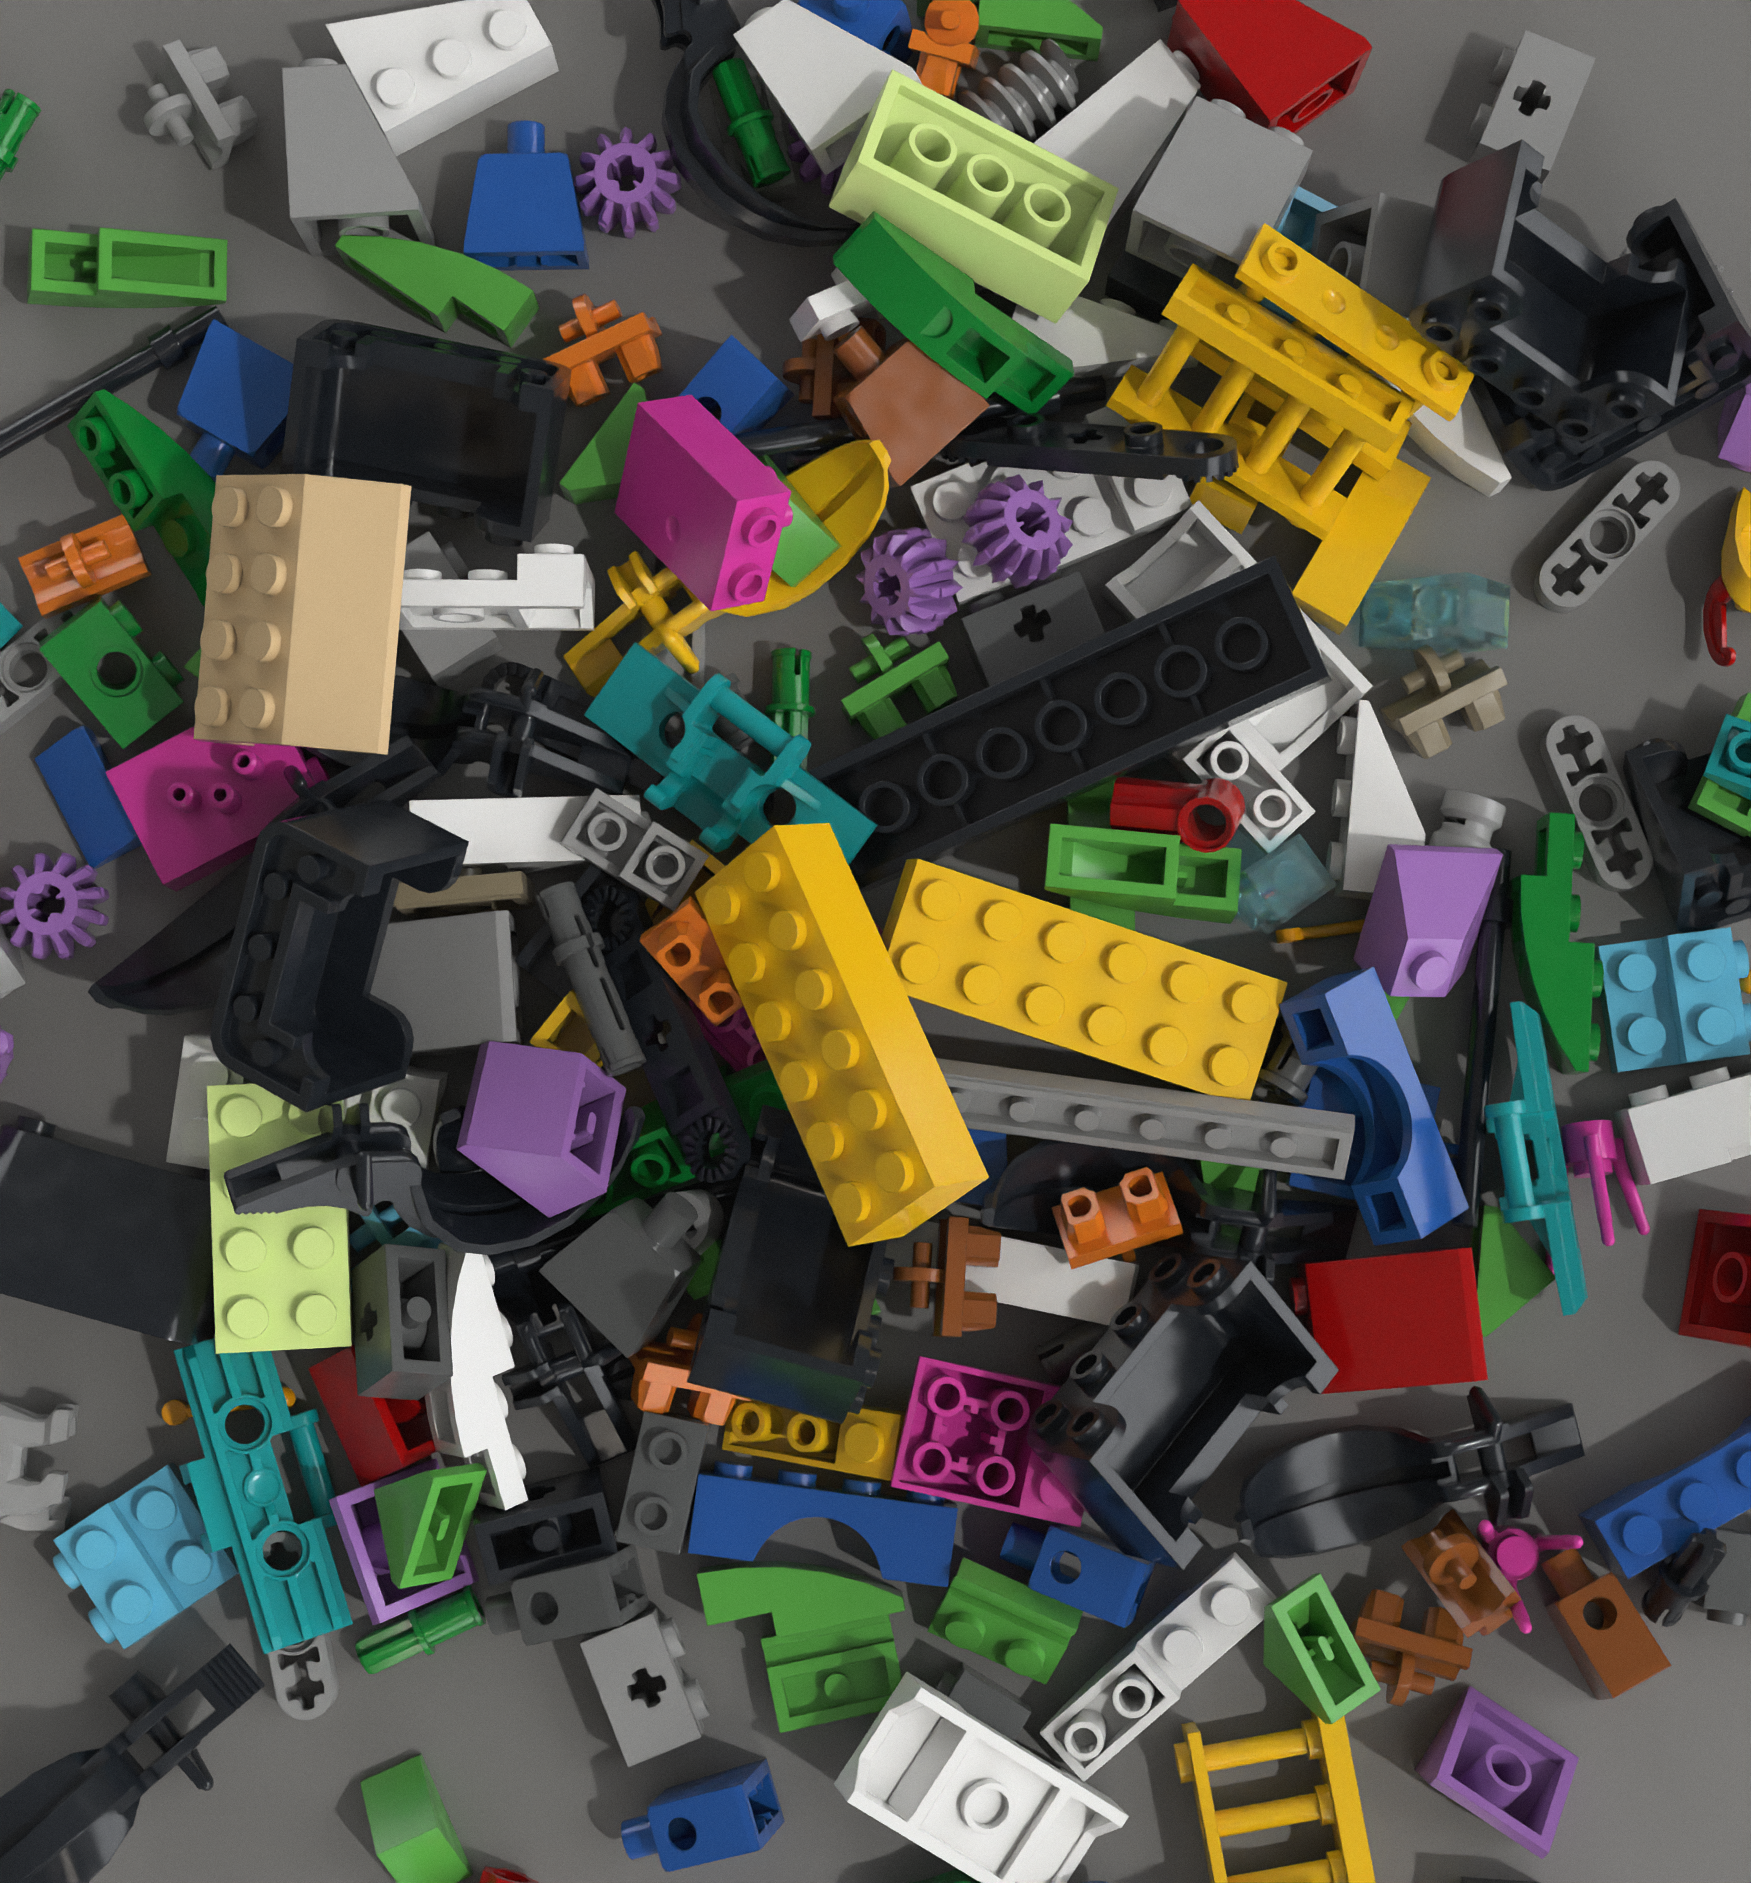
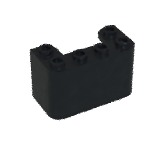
(1540, 310)
(431, 414)
(308, 949)
(787, 1292)
(1172, 1397)

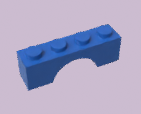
(1405, 1172)
(741, 1511)
(1660, 1513)

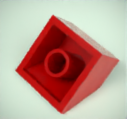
(374, 1431)

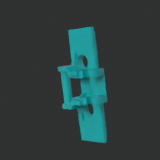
(703, 772)
(1547, 1199)
(246, 1498)

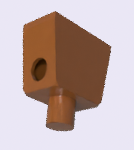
(902, 401)
(1622, 1648)

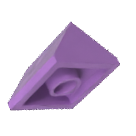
(364, 1542)
(1500, 1770)

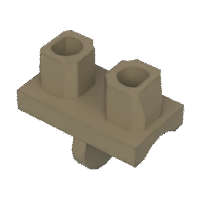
(1445, 691)

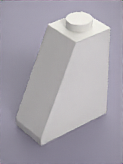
(817, 76)

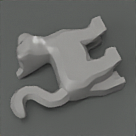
(27, 1501)

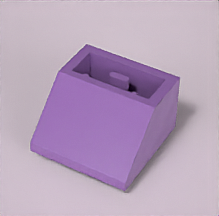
(542, 1123)

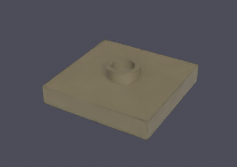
(469, 895)

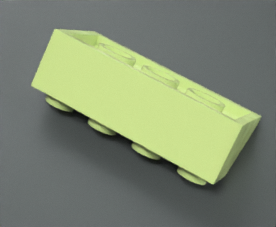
(977, 196)

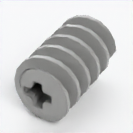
(1027, 91)

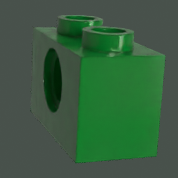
(123, 707)

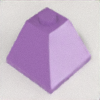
(1426, 916)

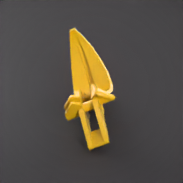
(840, 486)

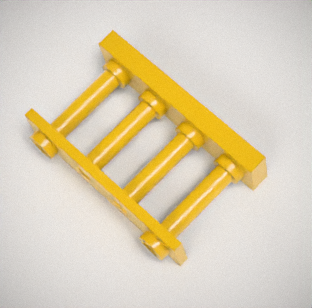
(1355, 323)
(1290, 360)
(1332, 1803)

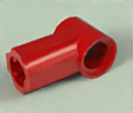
(1172, 810)

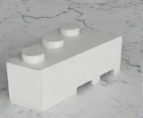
(442, 63)
(1688, 1129)

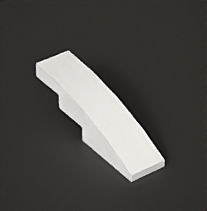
(1036, 1277)

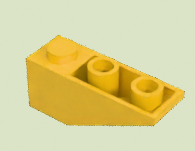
(858, 1446)

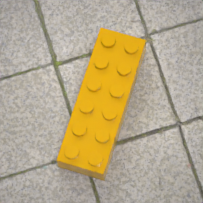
(1080, 982)
(840, 1034)

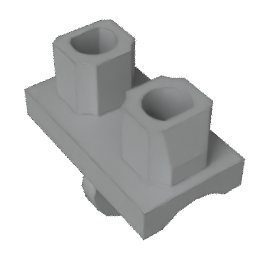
(188, 108)

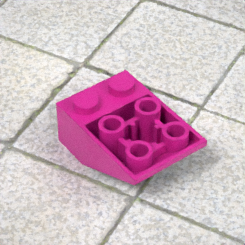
(970, 1442)

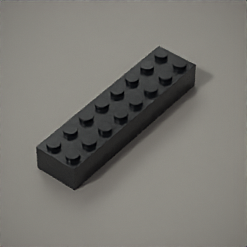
(1077, 721)

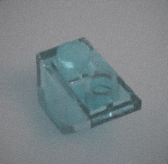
(1436, 610)
(1282, 885)

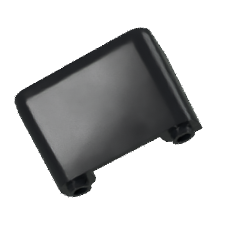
(1712, 366)
(1696, 860)
(104, 1235)

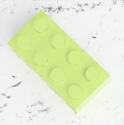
(275, 1275)

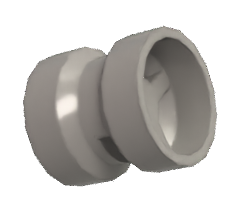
(1467, 820)

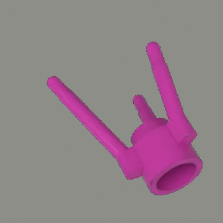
(1591, 1152)
(1518, 1555)

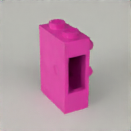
(702, 502)
(206, 801)

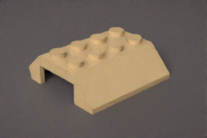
(302, 612)

